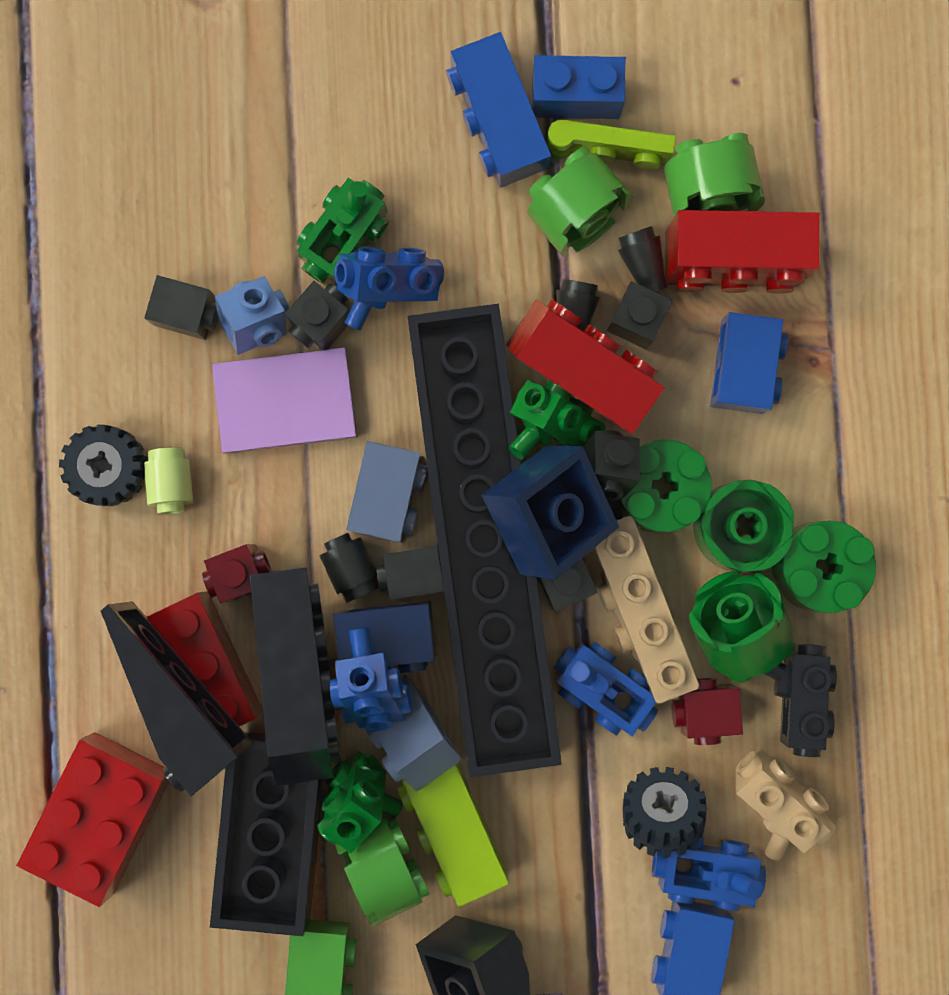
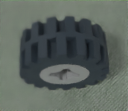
(120, 469)
(657, 827)

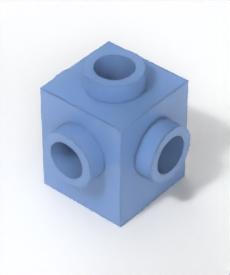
(252, 314)

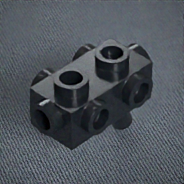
(805, 689)

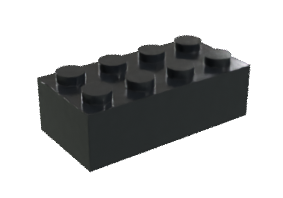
(294, 677)
(265, 848)

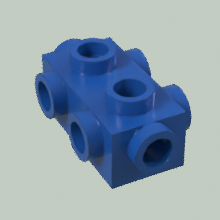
(379, 278)
(592, 679)
(369, 687)
(720, 874)

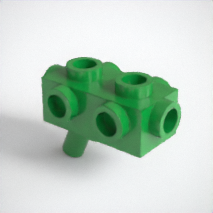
(349, 219)
(550, 415)
(356, 801)

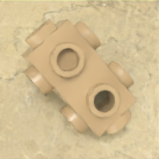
(788, 808)

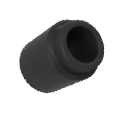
(349, 567)

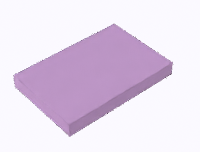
(284, 400)

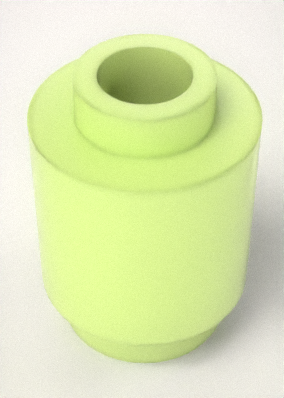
(168, 480)

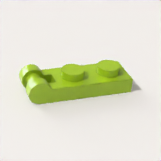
(645, 148)

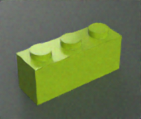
(457, 836)

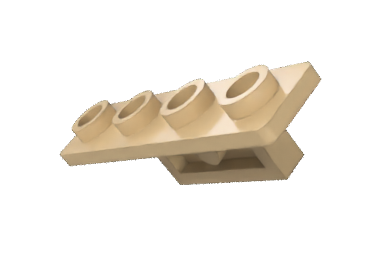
(643, 613)

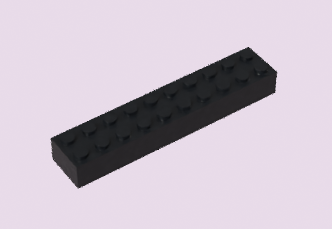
(488, 603)

